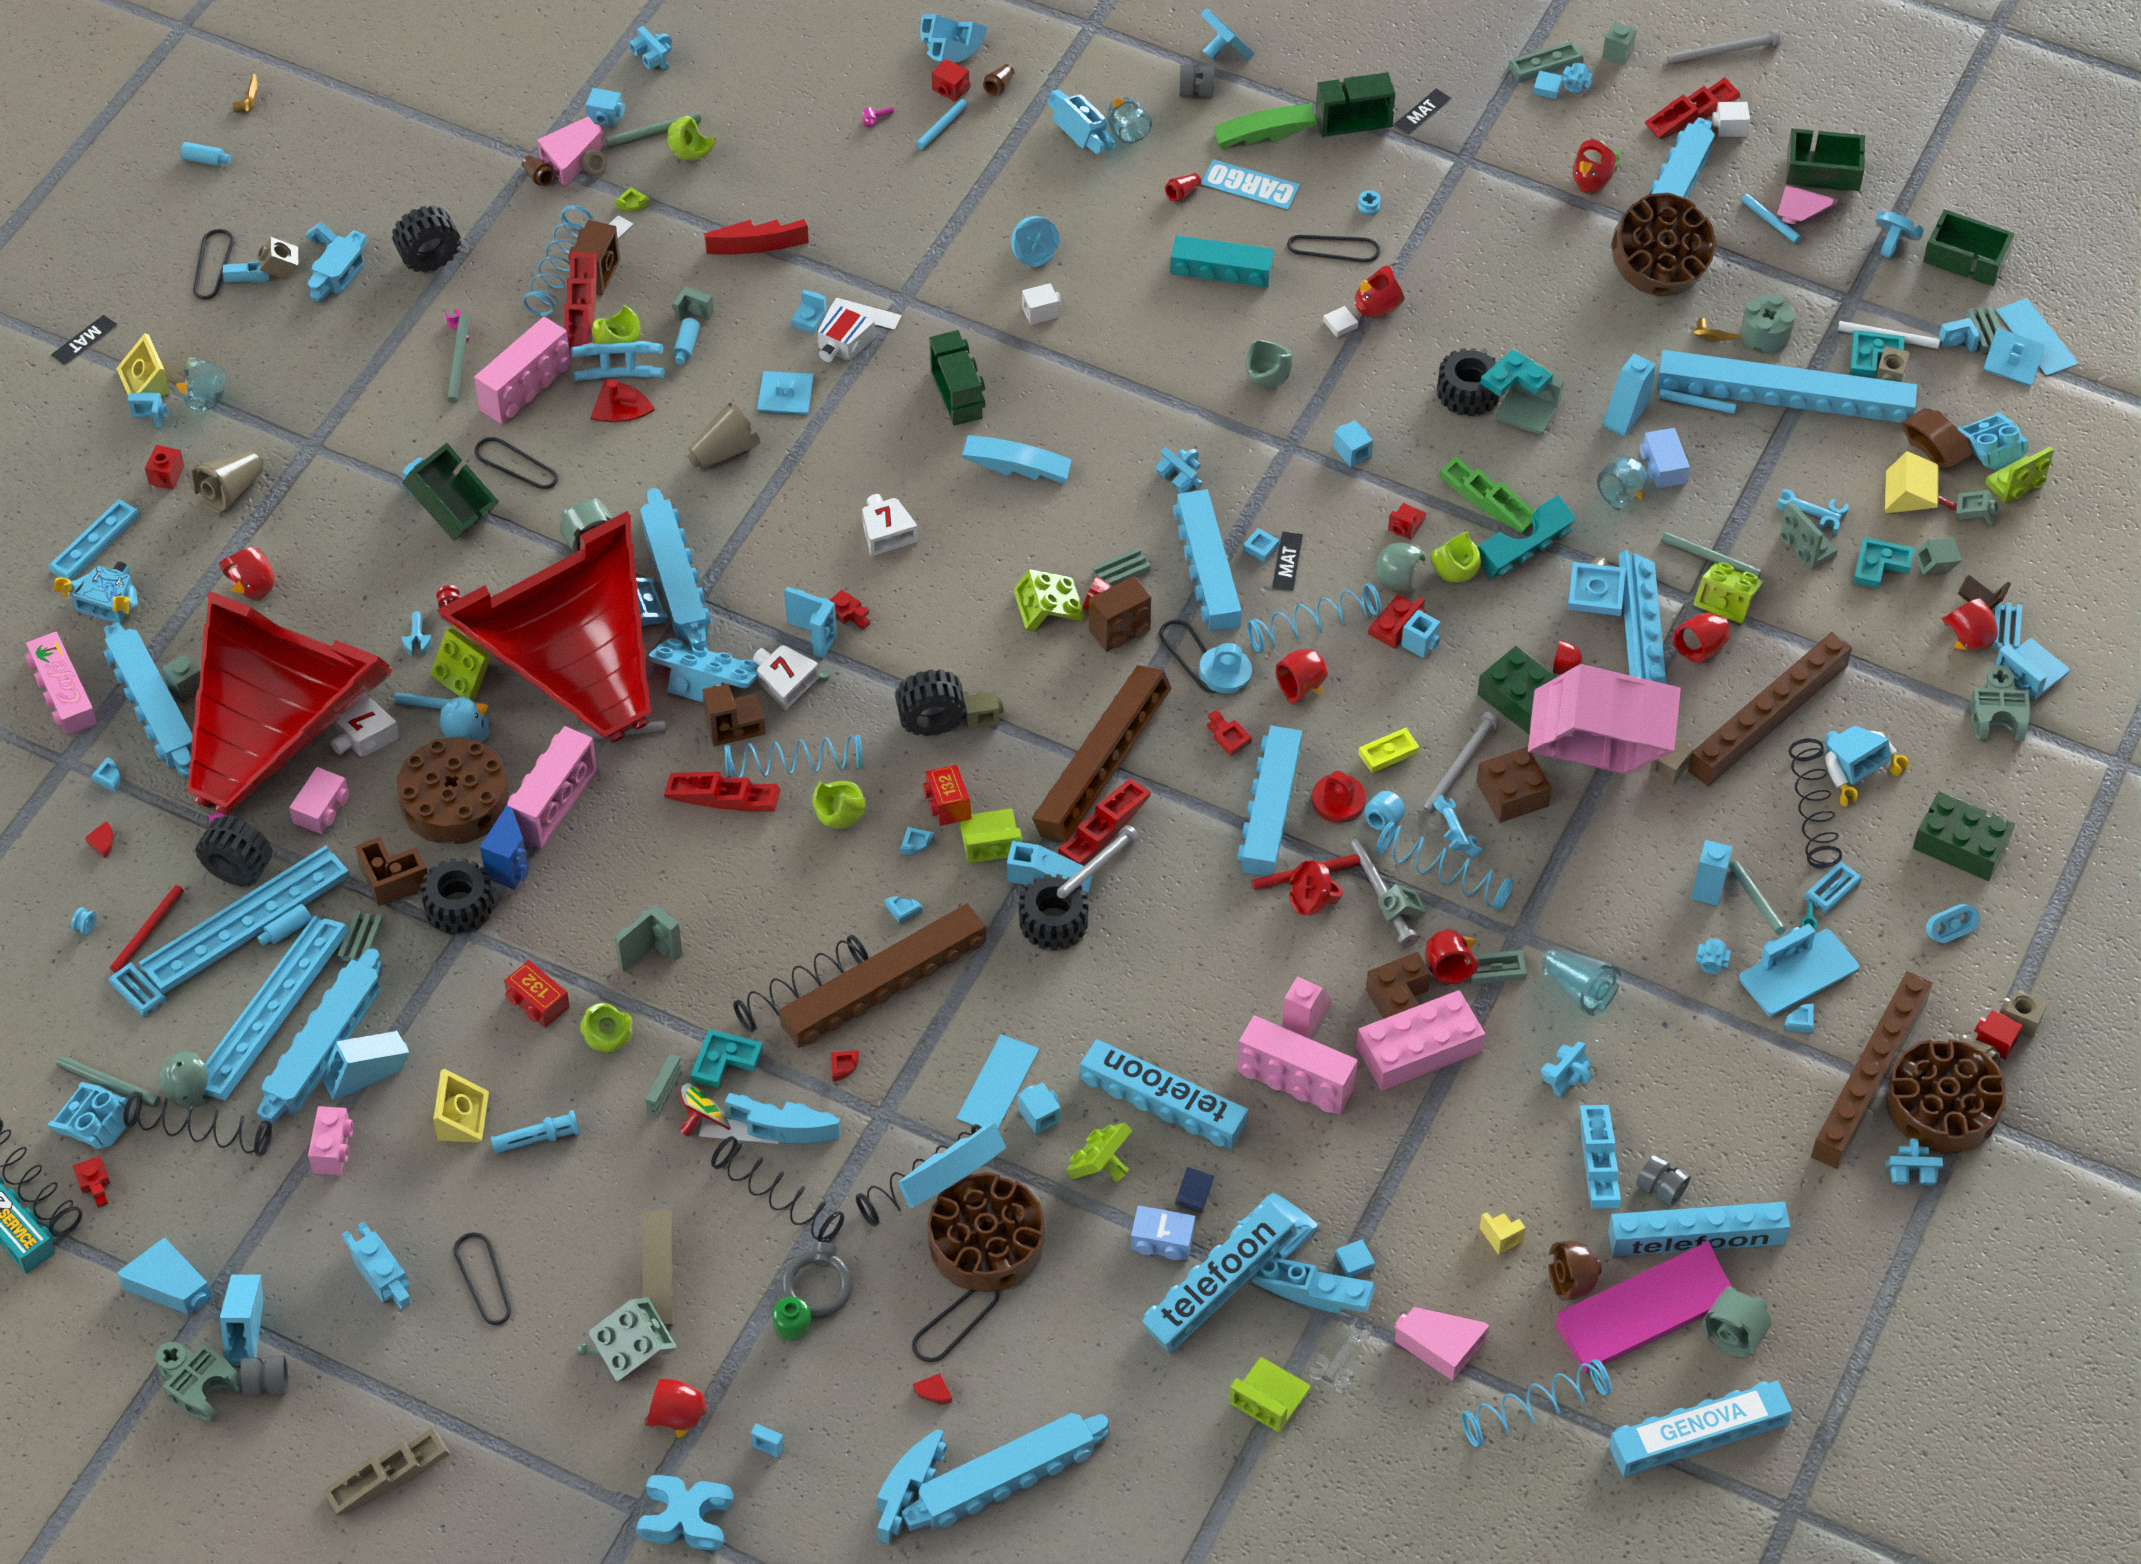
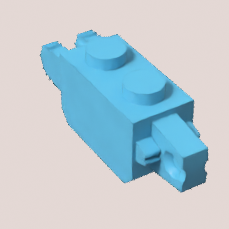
(1081, 121)
(337, 266)
(378, 1266)

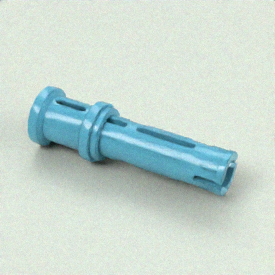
(550, 1130)

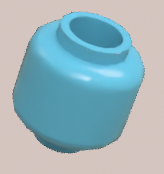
(1383, 809)

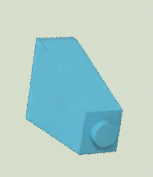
(1630, 395)
(1712, 872)
(363, 1062)
(165, 1278)
(241, 1318)

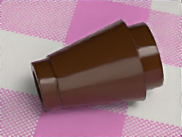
(997, 81)
(538, 170)

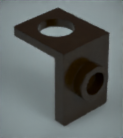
(1973, 590)

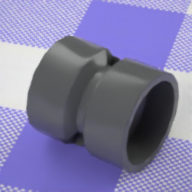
(1188, 77)
(1660, 1178)
(266, 1375)

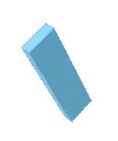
(94, 540)

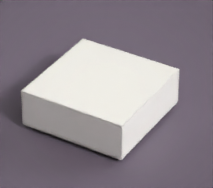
(1340, 321)

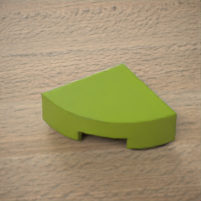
(632, 200)

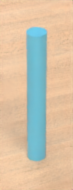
(941, 124)
(1771, 218)
(1697, 401)
(423, 701)

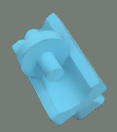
(655, 48)
(1186, 475)
(1572, 1068)
(1901, 1165)

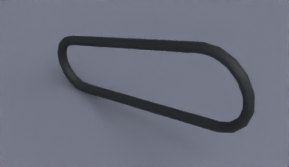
(1334, 238)
(200, 263)
(513, 473)
(1178, 657)
(507, 1304)
(960, 1337)

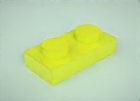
(1388, 750)

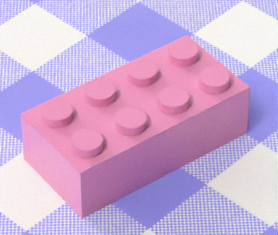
(522, 370)
(553, 785)
(1420, 1040)
(1296, 1065)

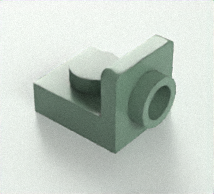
(694, 302)
(1977, 505)
(1401, 901)

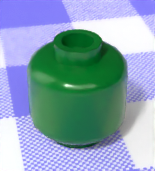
(791, 1318)

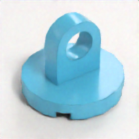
(1898, 227)
(1034, 241)
(1225, 669)

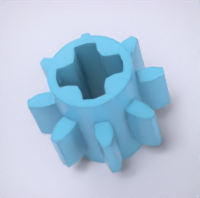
(1577, 77)
(1713, 956)

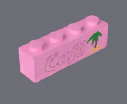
(61, 683)

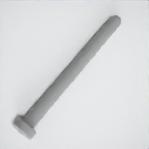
(1772, 38)
(1489, 722)
(1127, 836)
(1407, 937)

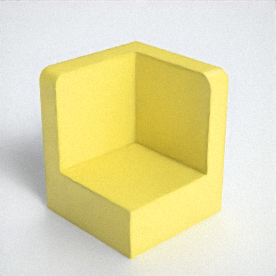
(1501, 1232)

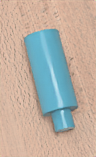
(204, 154)
(686, 340)
(285, 925)

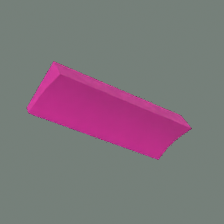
(1643, 1307)

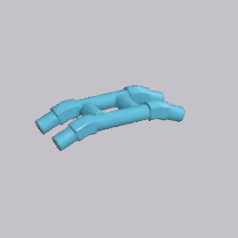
(616, 372)

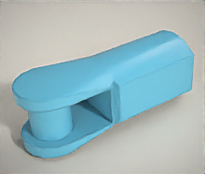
(244, 273)

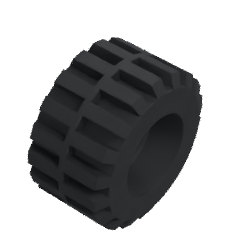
(426, 239)
(1464, 396)
(930, 702)
(234, 851)
(461, 913)
(1052, 930)

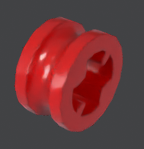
(447, 595)

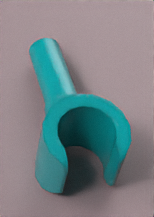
(1809, 919)

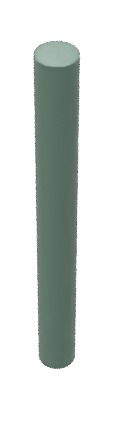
(645, 131)
(458, 358)
(1708, 554)
(1757, 898)
(106, 1080)

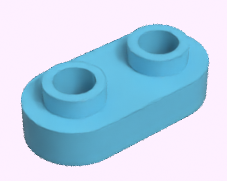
(1951, 925)

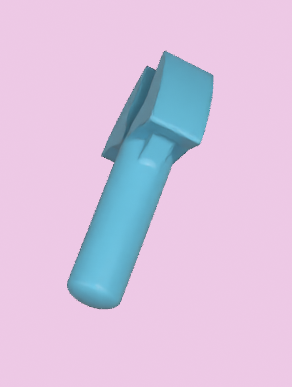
(417, 636)

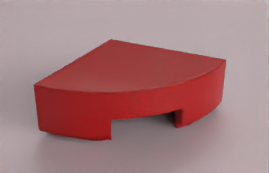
(101, 839)
(843, 1064)
(933, 1389)

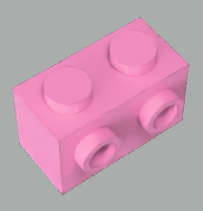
(319, 800)
(330, 1140)

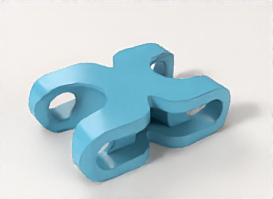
(684, 1512)

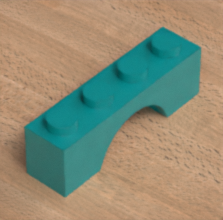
(1502, 552)

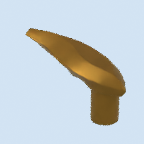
(250, 97)
(1712, 334)

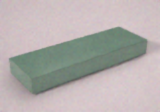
(1546, 61)

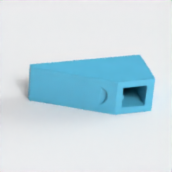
(1033, 861)

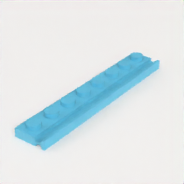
(1642, 618)
(243, 919)
(272, 1005)

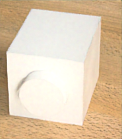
(1731, 119)
(1041, 303)

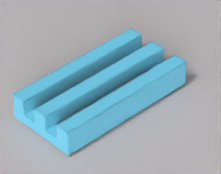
(2008, 610)
(1820, 901)
(150, 1004)

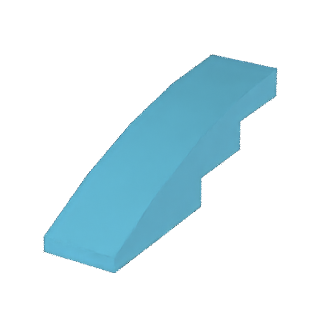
(1011, 456)
(1599, 1156)
(952, 1165)

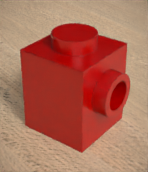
(950, 80)
(164, 467)
(1999, 1032)

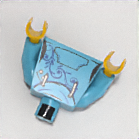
(102, 592)

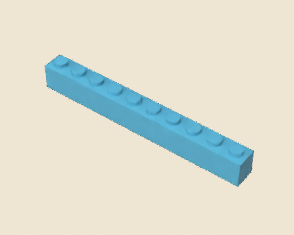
(1786, 386)

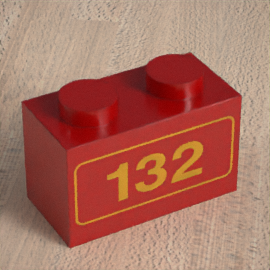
(947, 795)
(536, 994)

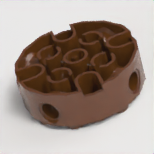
(1663, 244)
(452, 790)
(1946, 1095)
(986, 1232)

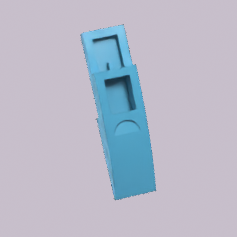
(791, 1125)
(1312, 1288)
(906, 1479)

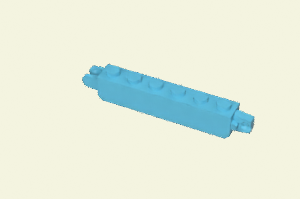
(1686, 160)
(674, 569)
(150, 696)
(311, 1048)
(1005, 1471)

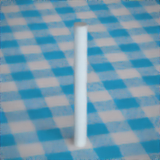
(1909, 338)

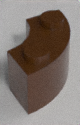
(1936, 437)

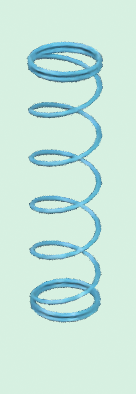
(536, 293)
(1365, 593)
(729, 763)
(1499, 899)
(1476, 1424)

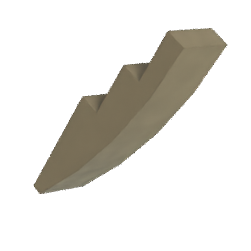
(658, 1262)
(386, 1473)

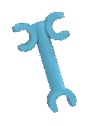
(1828, 517)
(1456, 833)

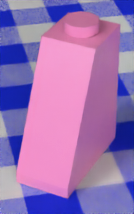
(566, 147)
(1304, 1007)
(1440, 1339)

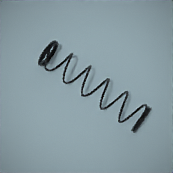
(1827, 847)
(747, 1011)
(257, 1142)
(735, 1149)
(53, 1219)
(875, 1221)

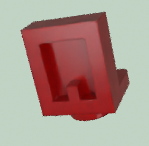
(1406, 521)

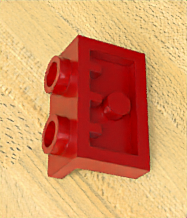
(1390, 623)

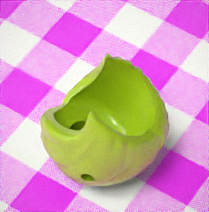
(686, 141)
(619, 328)
(1456, 559)
(838, 804)
(604, 1040)

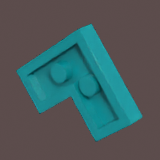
(1868, 348)
(1516, 369)
(1881, 555)
(723, 1050)

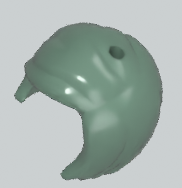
(1268, 363)
(1396, 566)
(184, 1079)

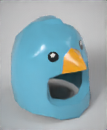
(463, 719)

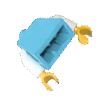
(1856, 755)

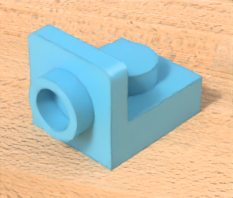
(810, 312)
(1960, 332)

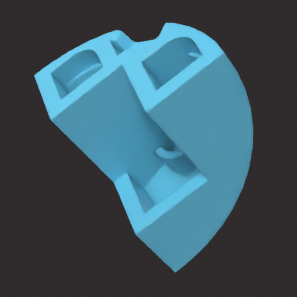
(950, 38)

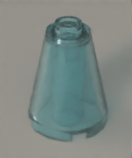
(1582, 978)

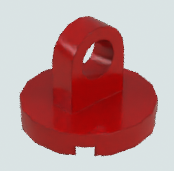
(1338, 797)
(1313, 888)

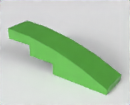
(1271, 123)
(1486, 495)

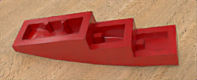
(1688, 109)
(747, 238)
(581, 298)
(714, 791)
(1105, 823)

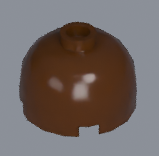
(1573, 1270)

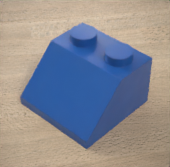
(504, 851)

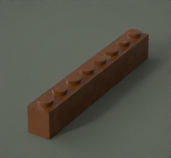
(1769, 709)
(1101, 753)
(882, 975)
(1871, 1070)

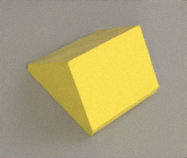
(143, 369)
(1911, 484)
(459, 1109)

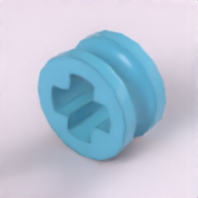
(1369, 196)
(83, 921)

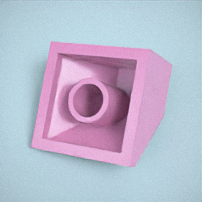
(1802, 204)

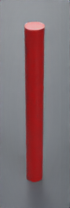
(1285, 876)
(147, 928)

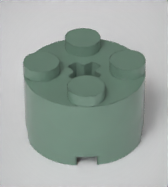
(1767, 323)
(581, 519)
(1737, 1322)

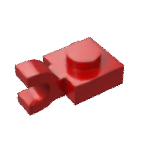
(850, 608)
(1228, 735)
(92, 1177)

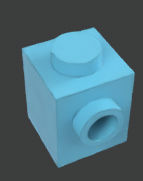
(605, 107)
(1353, 443)
(1421, 634)
(1039, 1107)

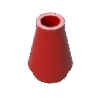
(1181, 187)

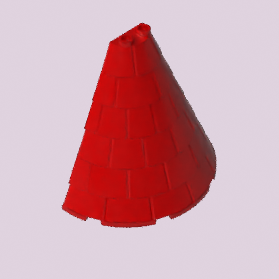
(572, 631)
(265, 699)

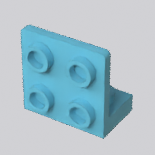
(813, 615)
(2032, 667)

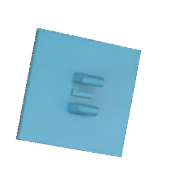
(2014, 357)
(785, 393)

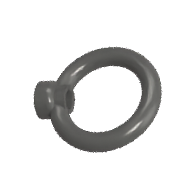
(824, 1256)

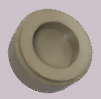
(593, 162)

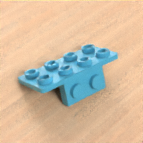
(701, 669)
(1797, 968)

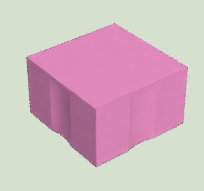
(1604, 719)

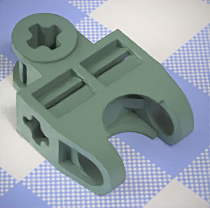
(2000, 705)
(194, 1376)

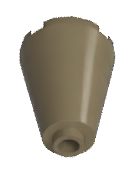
(723, 438)
(225, 479)

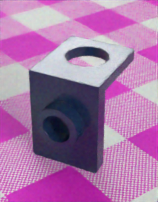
(1194, 1190)

